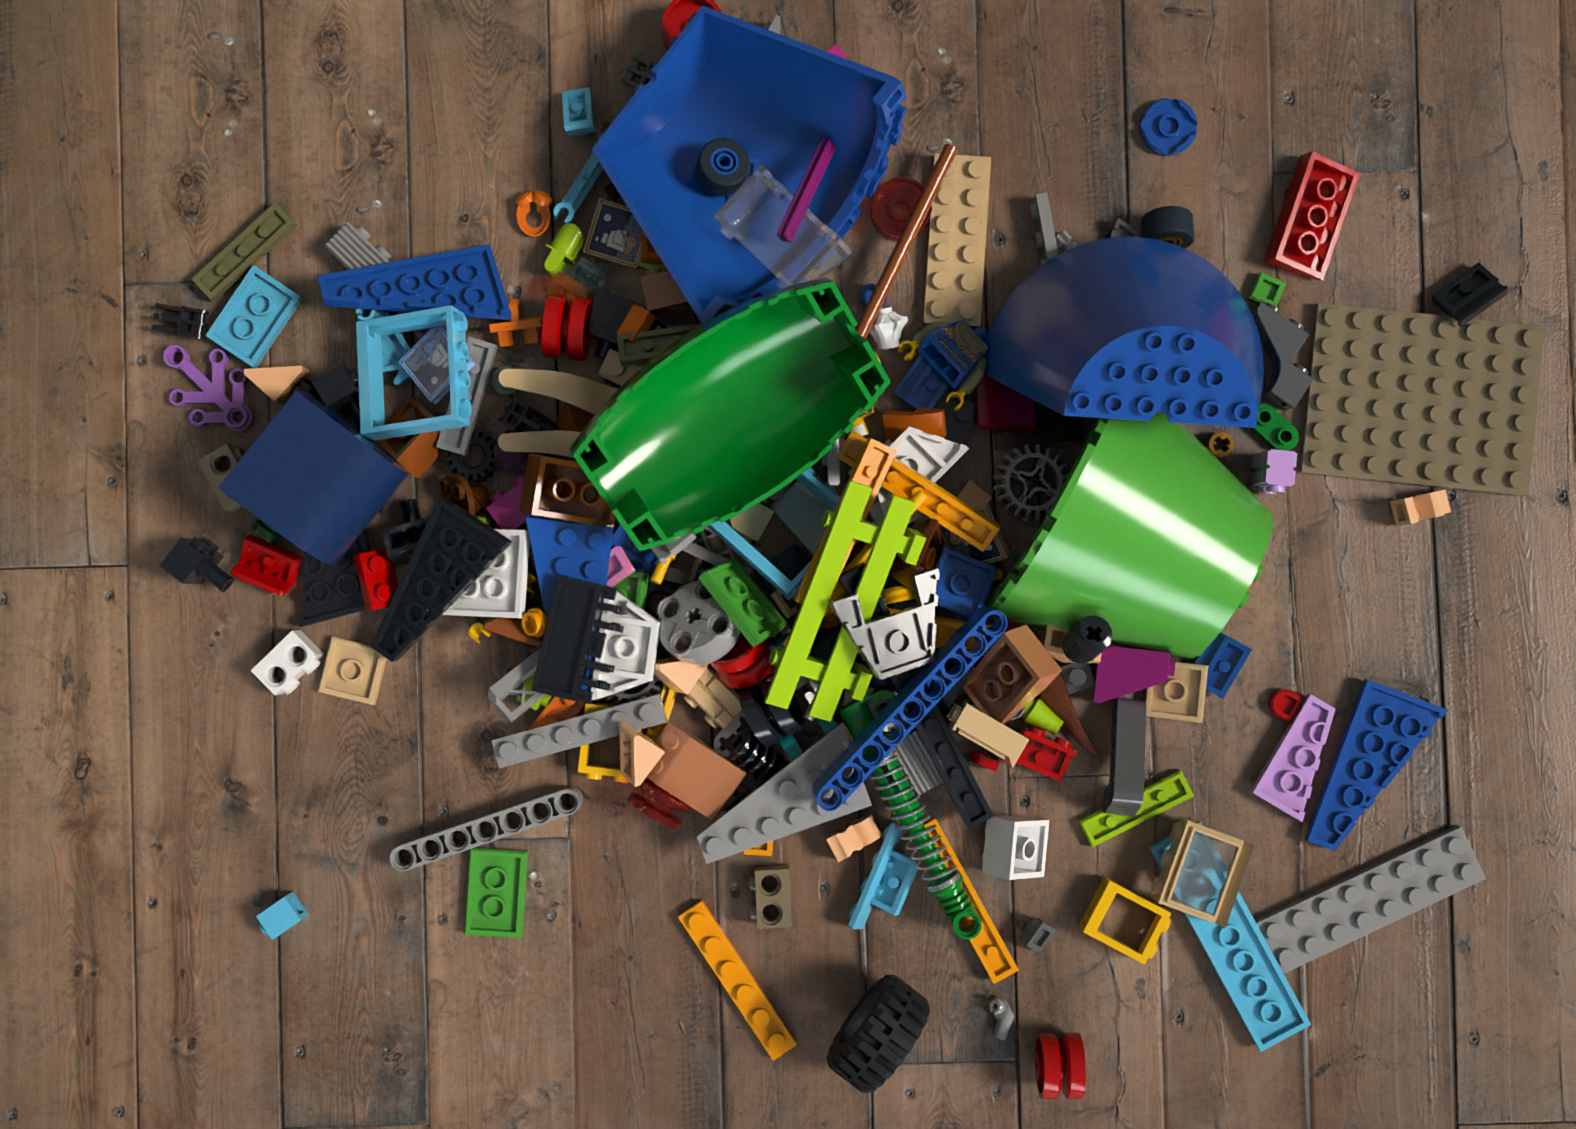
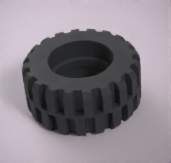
(878, 1034)

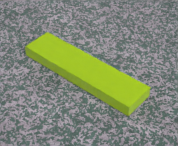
(1156, 799)

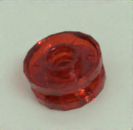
(891, 193)
(658, 804)

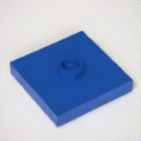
(962, 582)

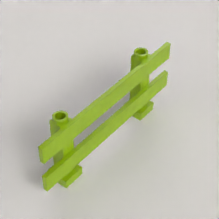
(838, 671)

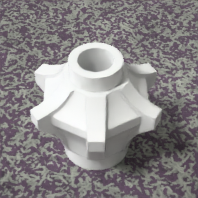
(887, 328)

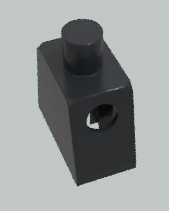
(606, 318)

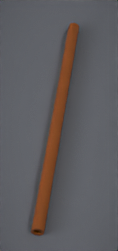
(906, 240)

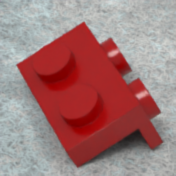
(267, 566)
(376, 578)
(1045, 754)

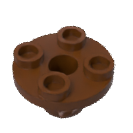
(468, 497)

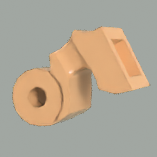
(1420, 507)
(854, 837)

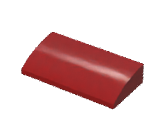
(1312, 216)

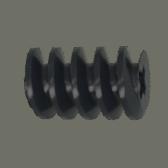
(1087, 639)
(756, 756)

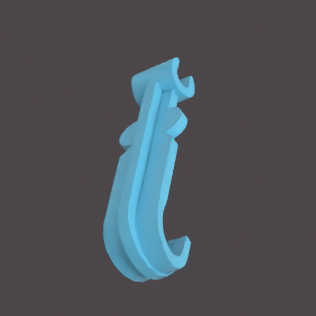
(579, 189)

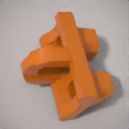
(504, 328)

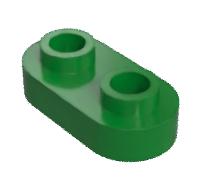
(1271, 430)

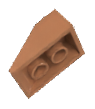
(1011, 674)
(694, 771)

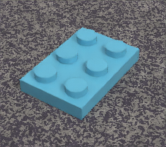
(254, 316)

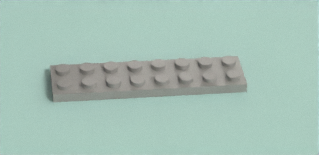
(1371, 899)

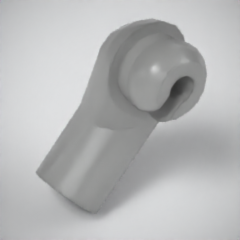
(1003, 1015)

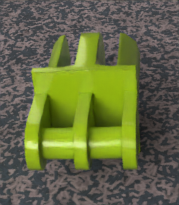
(564, 248)

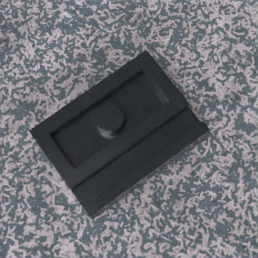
(1469, 294)

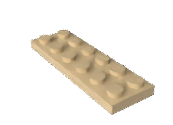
(958, 243)

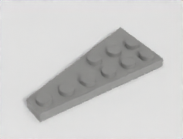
(782, 803)

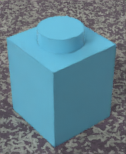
(281, 916)

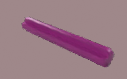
(806, 190)

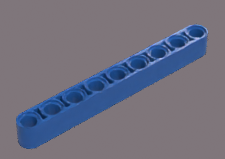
(894, 712)

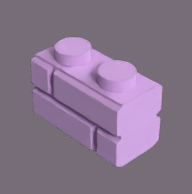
(1272, 471)

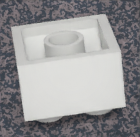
(1015, 847)

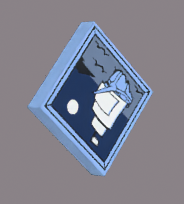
(429, 364)

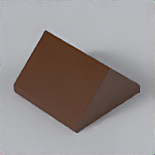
(928, 557)

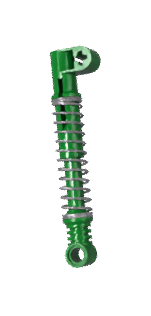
(906, 809)

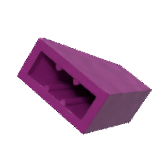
(1130, 670)

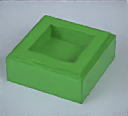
(1266, 289)

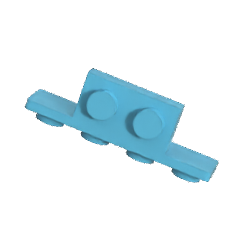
(887, 882)

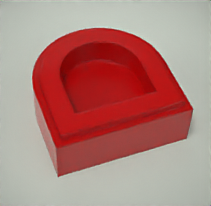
(1284, 704)
(984, 760)

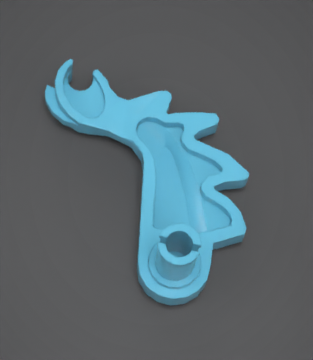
(393, 346)

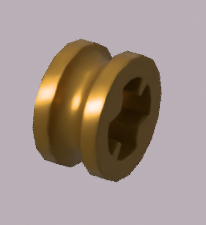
(1220, 436)

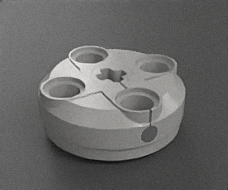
(695, 623)

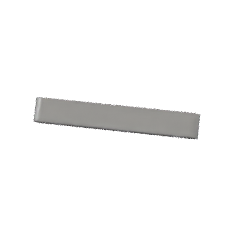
(474, 834)

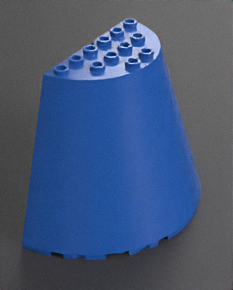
(774, 102)
(1130, 335)

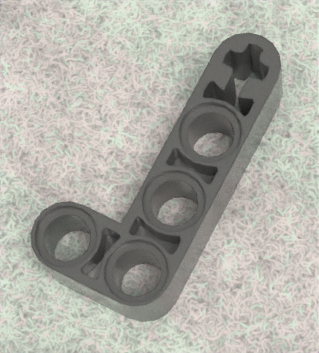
(1127, 758)

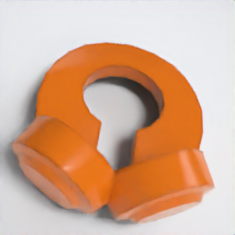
(543, 202)

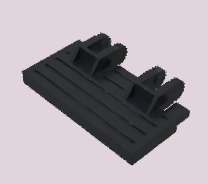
(572, 638)

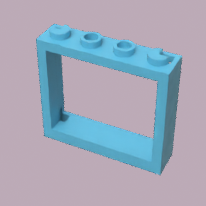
(371, 371)
(788, 588)

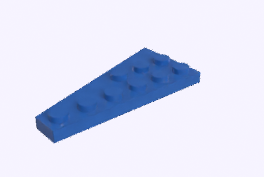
(455, 278)
(569, 551)
(1373, 749)

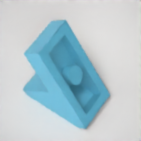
(578, 112)

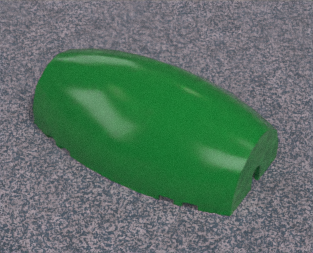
(730, 413)

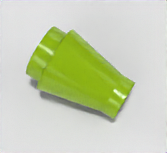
(1041, 716)

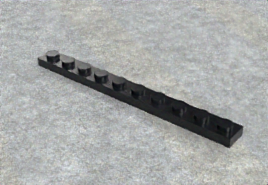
(935, 734)

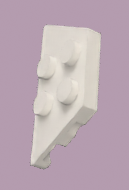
(925, 454)
(631, 651)

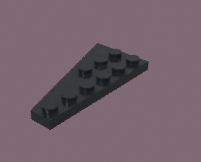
(443, 566)
(331, 589)

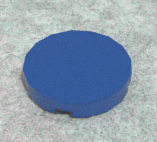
(1168, 127)

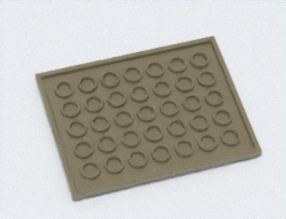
(1421, 399)

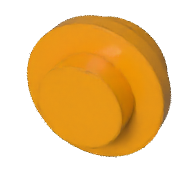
(534, 622)

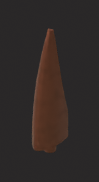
(1059, 701)

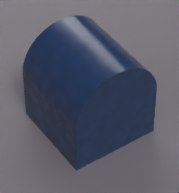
(314, 478)

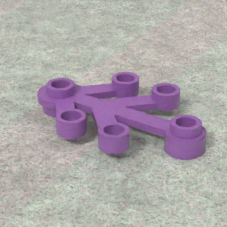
(212, 391)

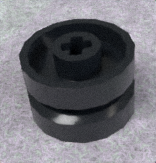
(767, 720)

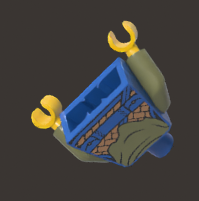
(954, 352)

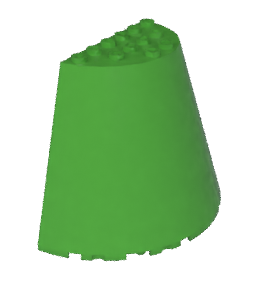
(1144, 539)

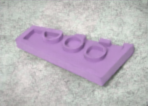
(1292, 765)

